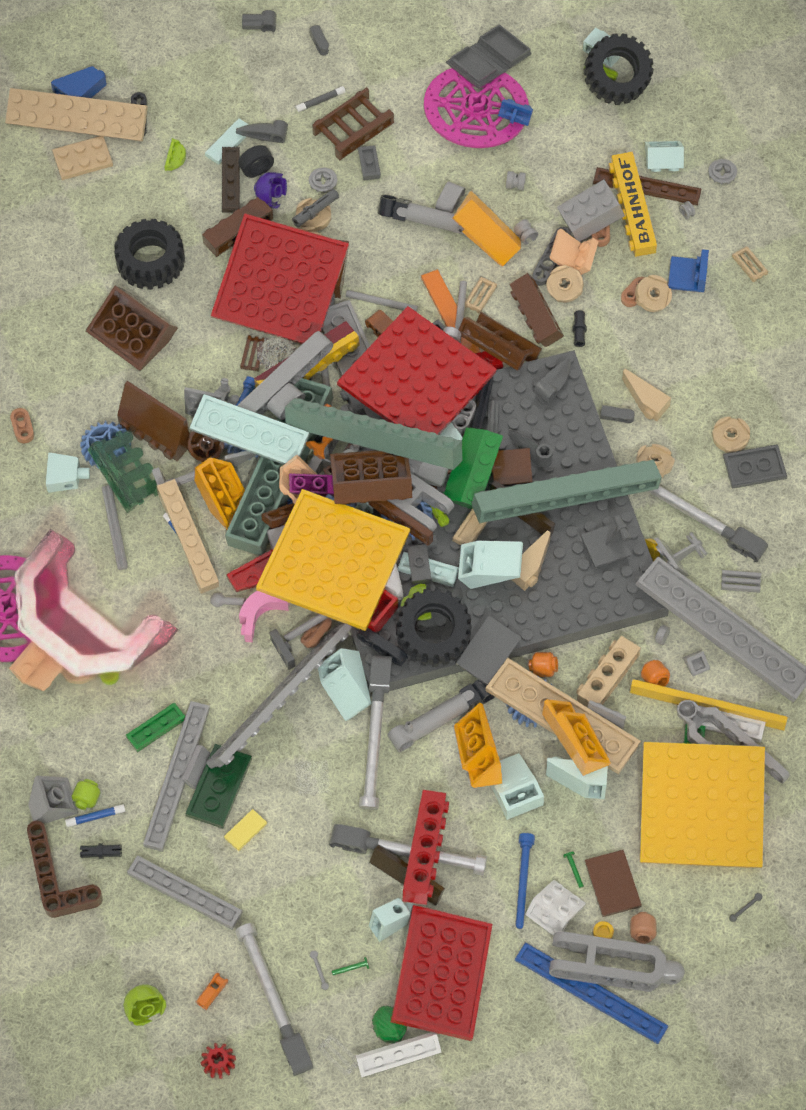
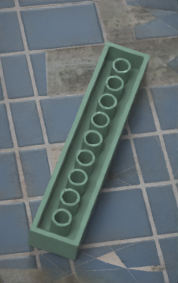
(263, 491)

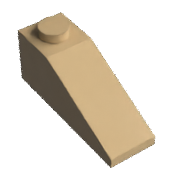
(648, 398)
(532, 562)

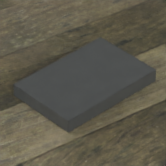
(755, 466)
(488, 650)

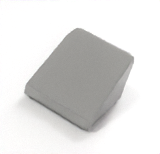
(696, 663)

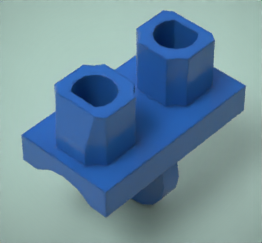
(515, 112)

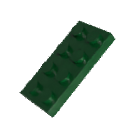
(218, 790)

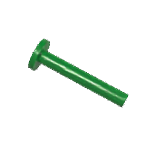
(569, 855)
(351, 967)

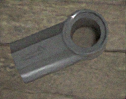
(265, 21)

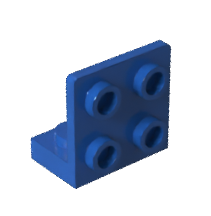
(689, 273)

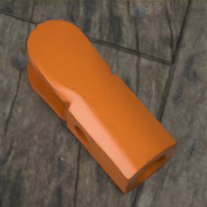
(210, 993)

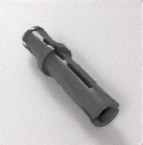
(310, 211)

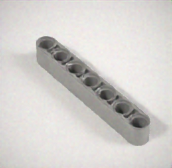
(289, 371)

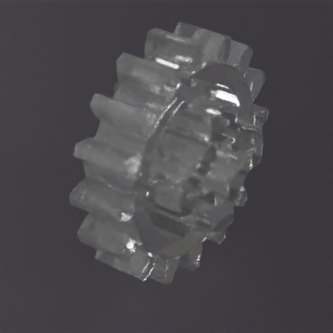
(274, 351)

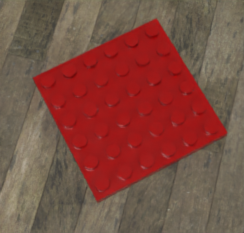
(279, 279)
(416, 374)

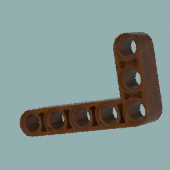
(49, 878)

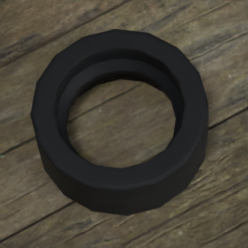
(261, 155)

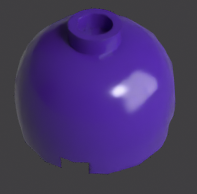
(270, 185)

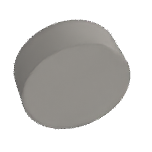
(662, 635)

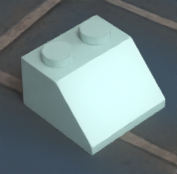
(664, 155)

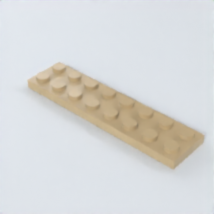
(76, 114)
(527, 695)

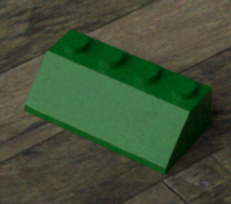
(473, 473)

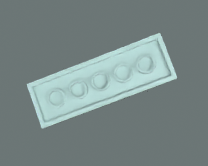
(248, 430)

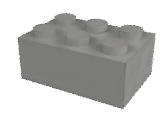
(591, 211)

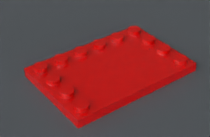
(441, 973)

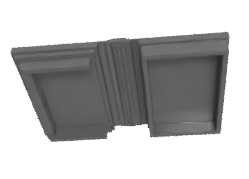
(489, 57)

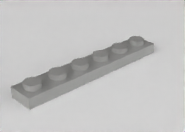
(184, 892)

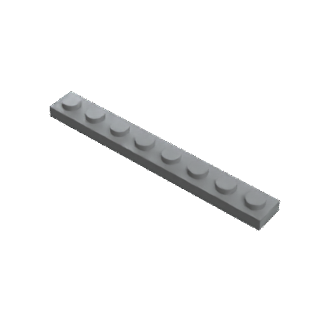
(173, 783)

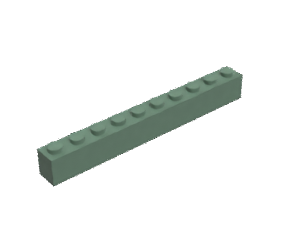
(374, 433)
(566, 491)

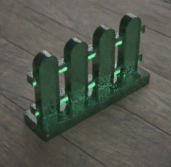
(124, 484)

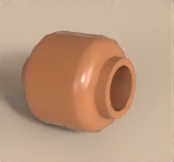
(643, 927)

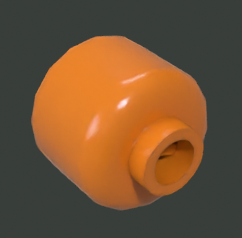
(543, 664)
(655, 673)

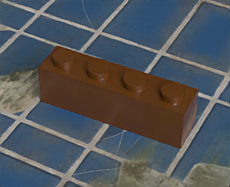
(223, 235)
(536, 310)

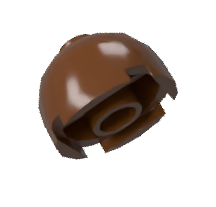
(203, 447)

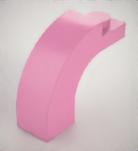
(254, 607)

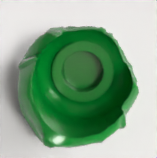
(384, 1028)

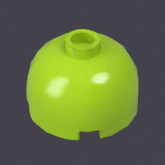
(142, 1002)

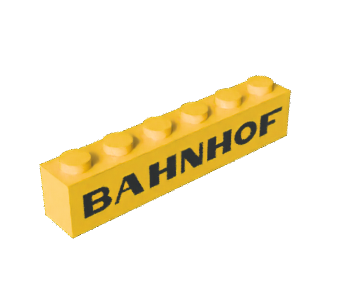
(633, 204)

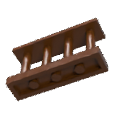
(358, 138)
(499, 341)

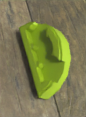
(176, 155)

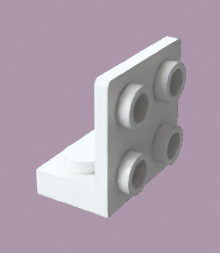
(554, 907)

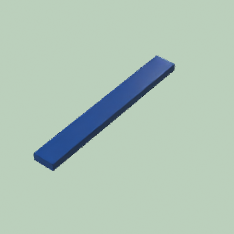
(595, 996)

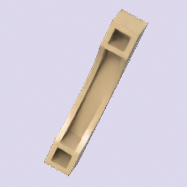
(189, 538)

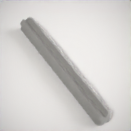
(114, 528)

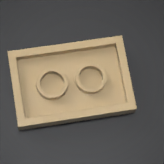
(82, 157)

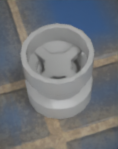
(515, 180)
(525, 231)

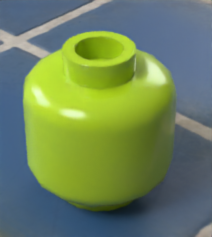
(85, 794)

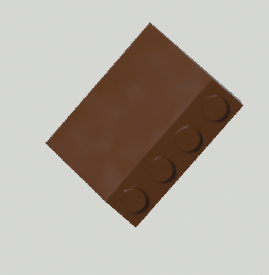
(130, 328)
(153, 422)
(370, 477)

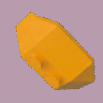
(219, 488)

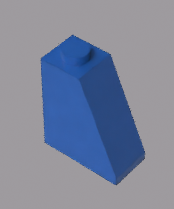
(82, 83)

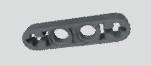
(546, 256)

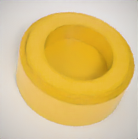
(603, 929)

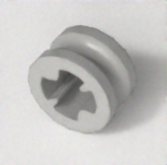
(687, 210)

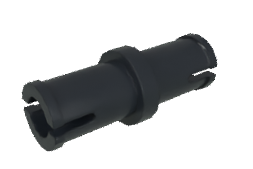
(579, 328)
(101, 851)

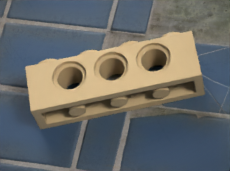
(622, 648)

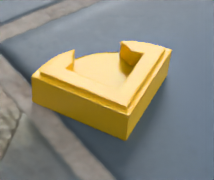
(651, 544)

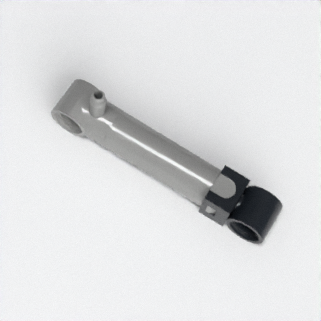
(404, 210)
(469, 696)

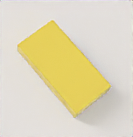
(245, 830)

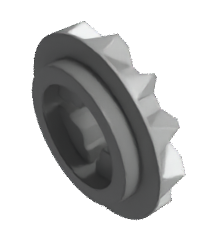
(716, 167)
(315, 179)

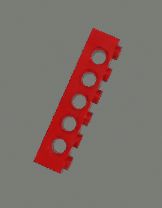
(414, 890)

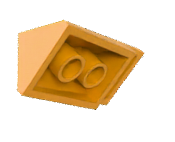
(487, 229)
(575, 736)
(478, 748)

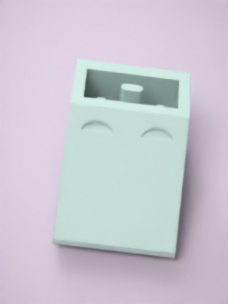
(489, 562)
(345, 682)
(566, 773)
(518, 788)

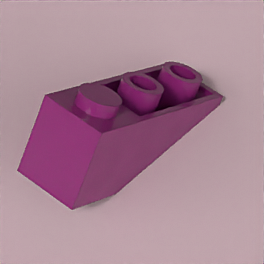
(317, 484)

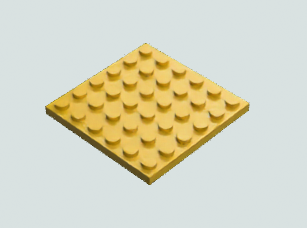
(333, 559)
(702, 805)

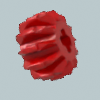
(222, 1066)

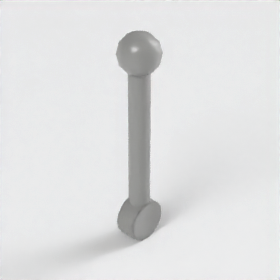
(313, 954)

